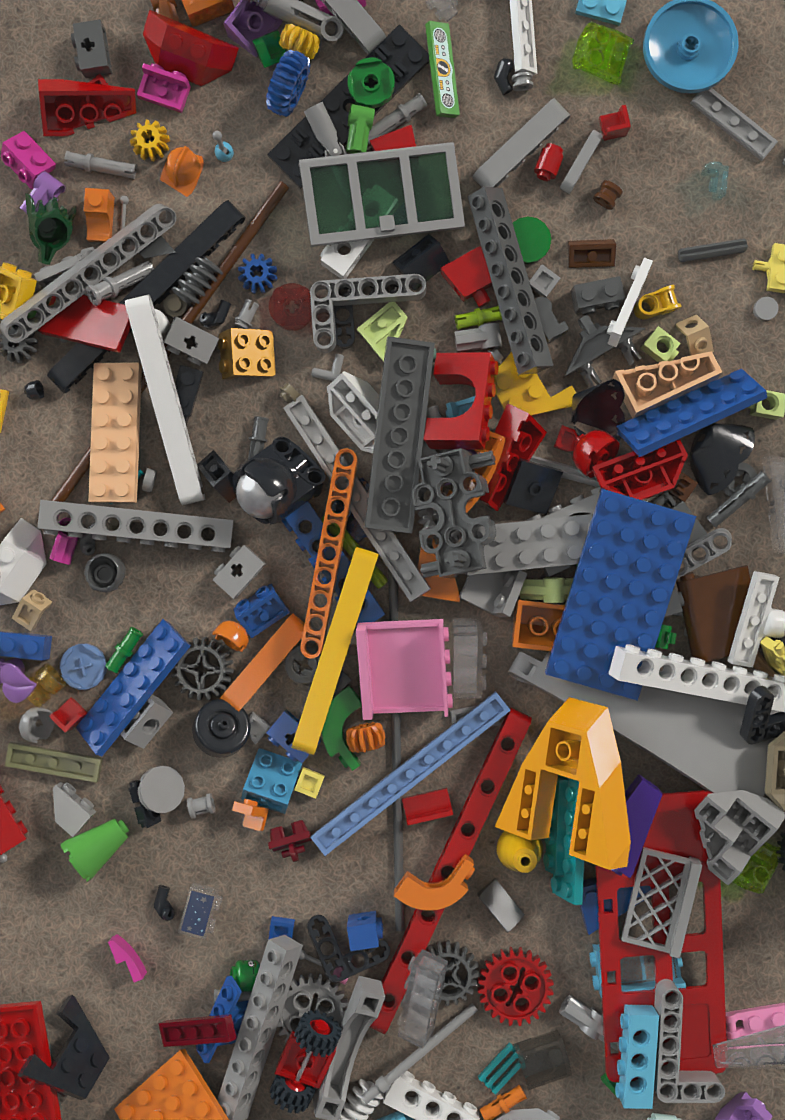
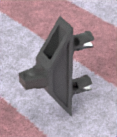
(595, 344)

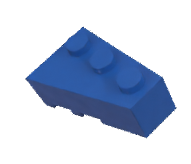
(590, 903)

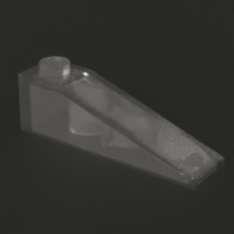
(753, 1051)

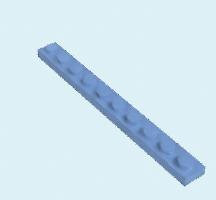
(410, 773)

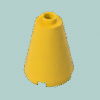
(519, 853)

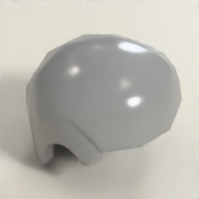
(28, 728)

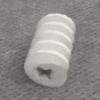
(357, 1108)

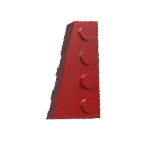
(522, 439)

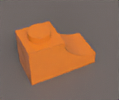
(99, 214)

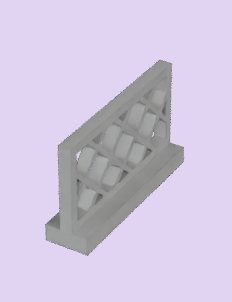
(682, 908)

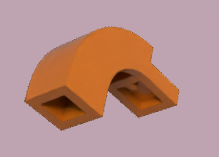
(435, 895)

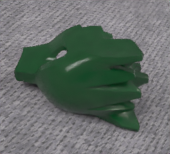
(48, 227)

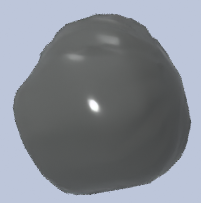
(105, 572)

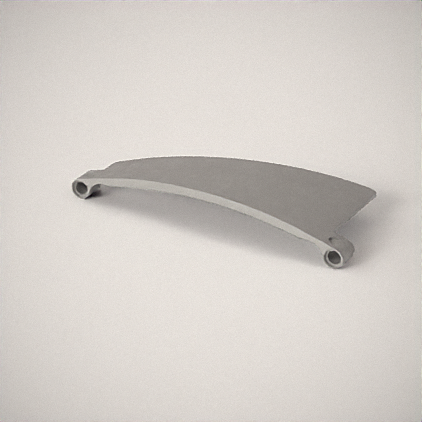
(680, 729)

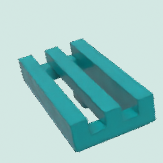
(489, 1082)

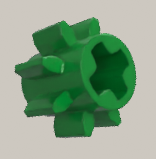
(665, 637)

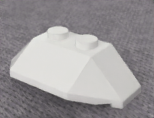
(354, 408)
(20, 561)

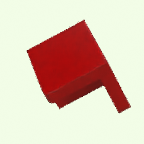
(615, 124)
(68, 715)

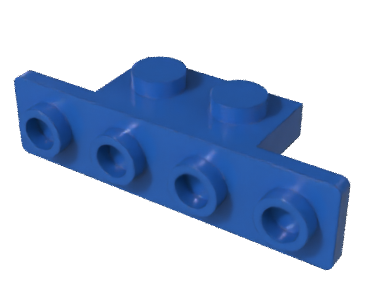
(225, 1004)

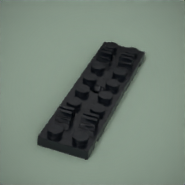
(398, 52)

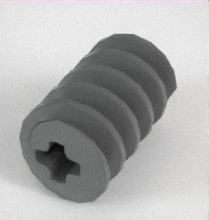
(197, 280)

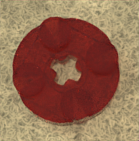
(281, 298)

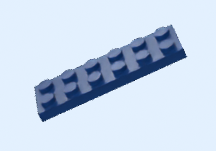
(691, 412)
(132, 687)

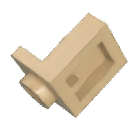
(31, 609)

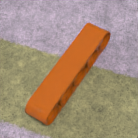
(264, 663)

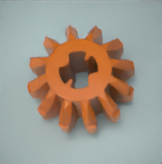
(365, 737)

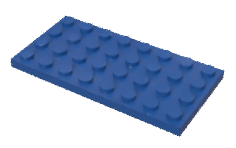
(619, 589)

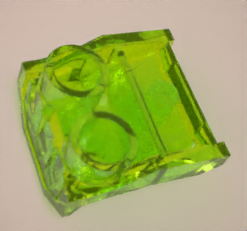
(602, 52)
(759, 869)

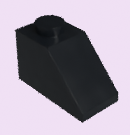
(218, 475)

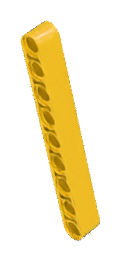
(335, 650)

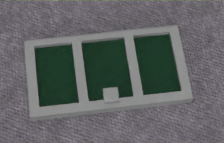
(382, 194)

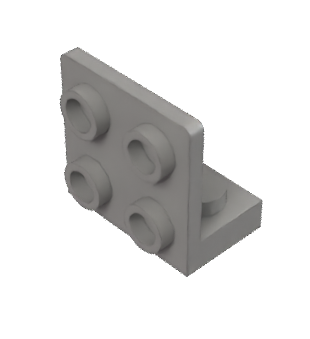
(494, 591)

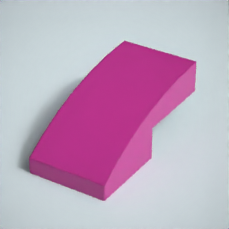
(124, 952)

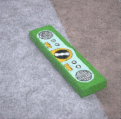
(442, 69)

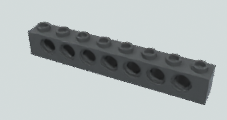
(510, 280)

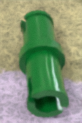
(124, 650)

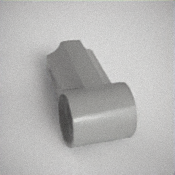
(479, 338)

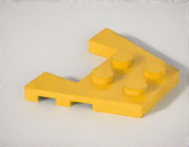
(528, 391)

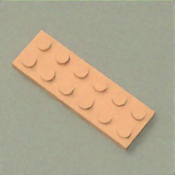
(115, 432)

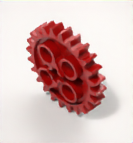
(534, 993)

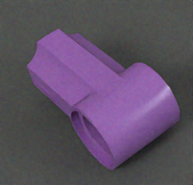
(45, 189)

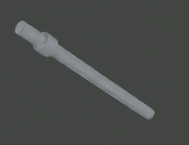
(383, 1083)

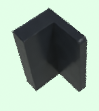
(423, 259)

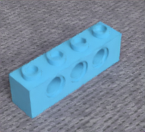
(639, 1092)

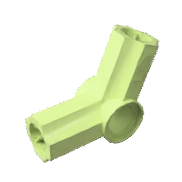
(546, 589)

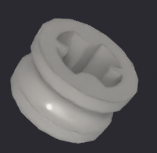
(522, 81)

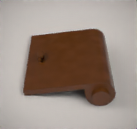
(713, 610)

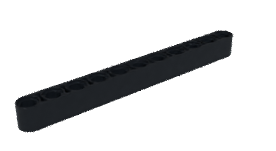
(157, 284)

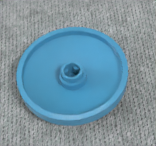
(690, 45)

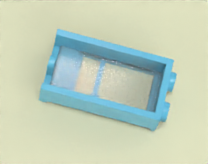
(636, 972)

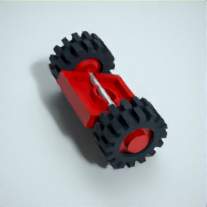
(305, 1061)

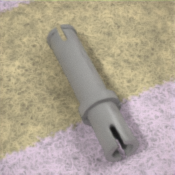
(400, 115)
(101, 165)

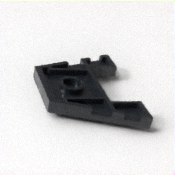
(78, 1061)

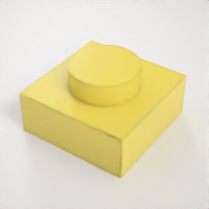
(309, 782)

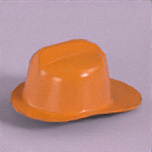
(182, 170)

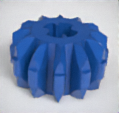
(253, 281)

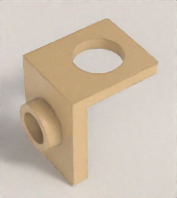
(698, 337)

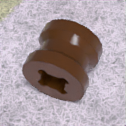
(608, 194)

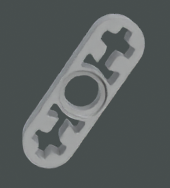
(581, 161)

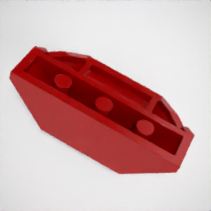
(187, 49)
(643, 475)

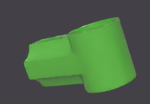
(360, 123)

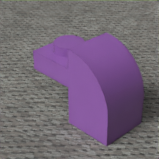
(744, 1108)

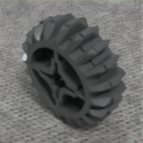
(200, 680)
(462, 986)

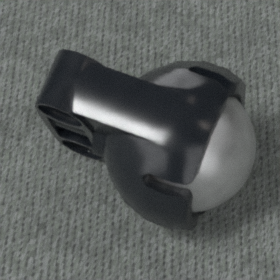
(277, 481)

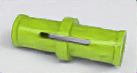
(477, 317)

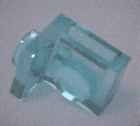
(718, 183)

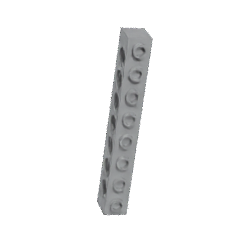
(51, 510)
(258, 1026)

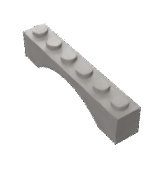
(358, 1017)

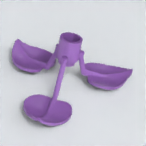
(15, 683)

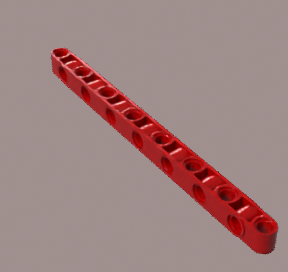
(458, 844)

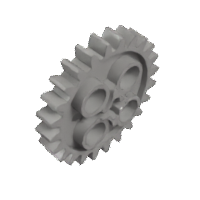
(295, 1009)

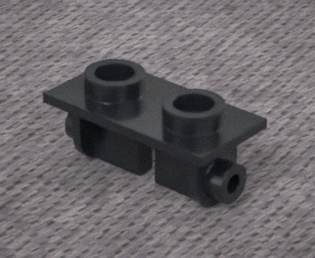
(144, 816)

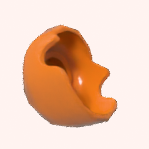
(232, 632)

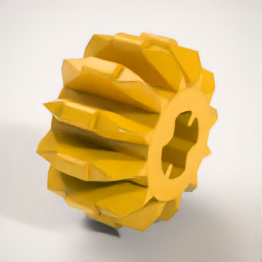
(299, 40)
(152, 148)

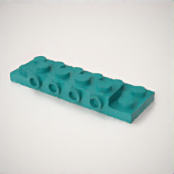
(566, 869)

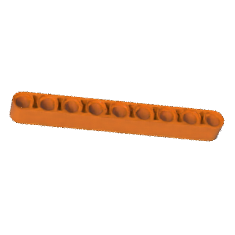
(322, 563)

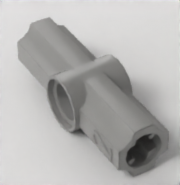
(585, 1017)

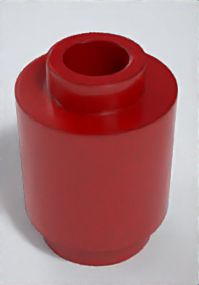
(549, 162)

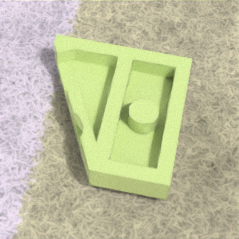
(386, 322)

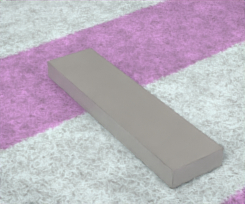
(734, 123)

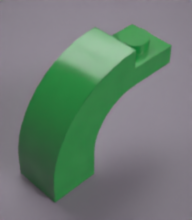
(341, 707)

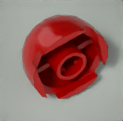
(593, 449)

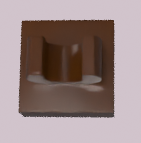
(683, 487)

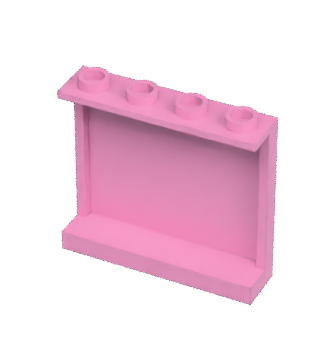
(403, 666)

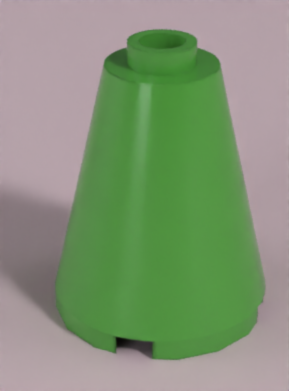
(95, 847)

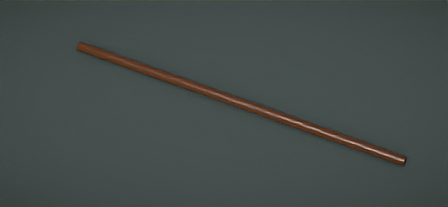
(191, 314)

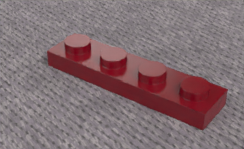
(197, 1030)

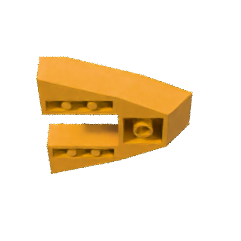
(582, 747)

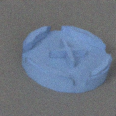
(83, 666)

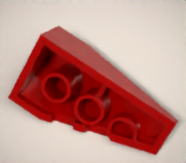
(77, 104)

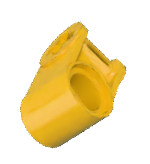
(660, 303)

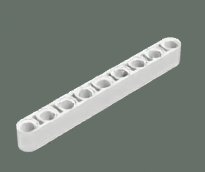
(165, 399)

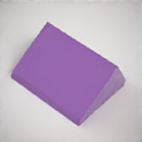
(248, 23)

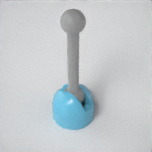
(222, 148)

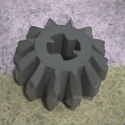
(16, 353)

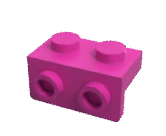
(163, 87)
(26, 158)

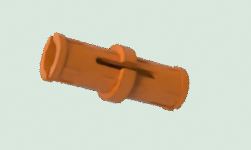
(503, 1103)

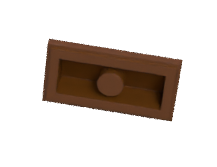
(591, 253)

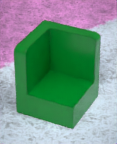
(268, 48)

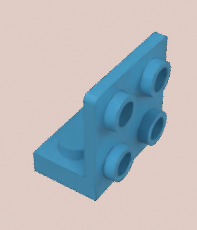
(271, 780)

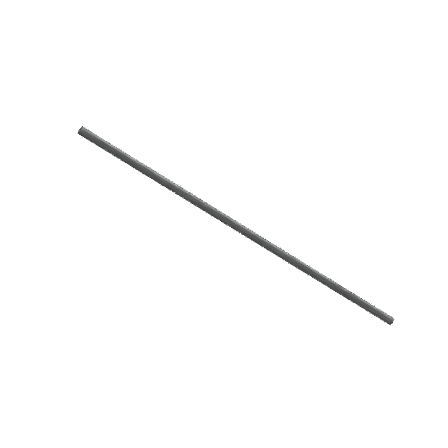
(396, 762)

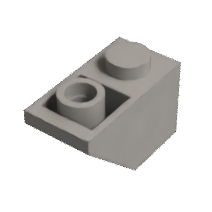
(70, 810)

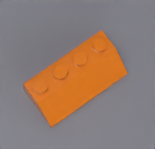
(536, 624)

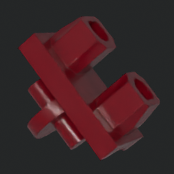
(280, 841)

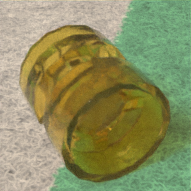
(50, 682)

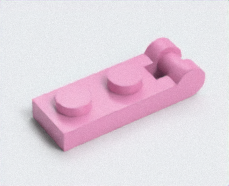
(754, 1020)

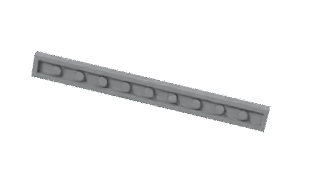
(384, 541)

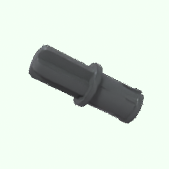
(258, 436)

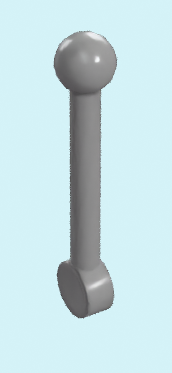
(124, 201)

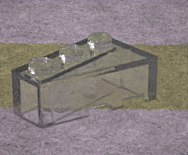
(468, 657)

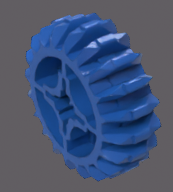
(288, 83)

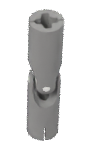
(324, 129)

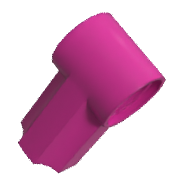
(64, 545)

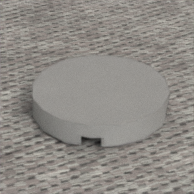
(161, 789)

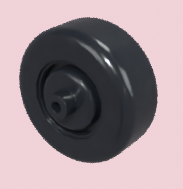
(220, 729)

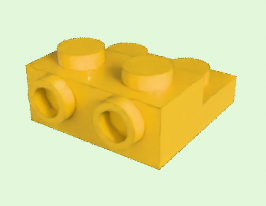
(15, 288)

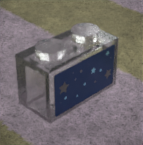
(199, 911)

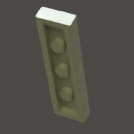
(53, 762)

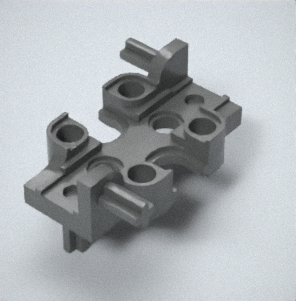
(458, 469)

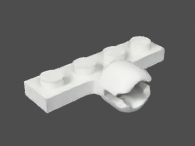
(757, 620)

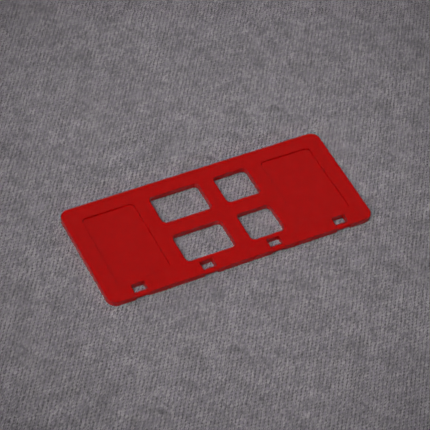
(704, 1010)

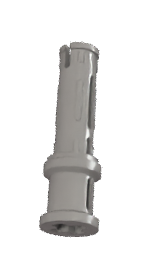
(111, 286)

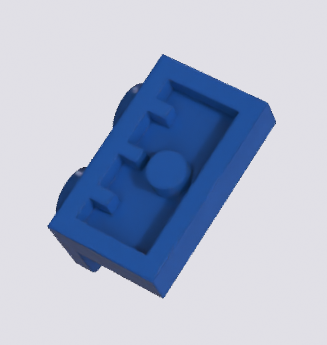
(260, 610)

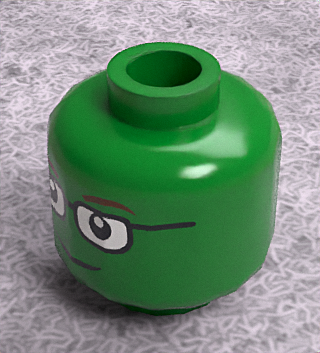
(245, 974)

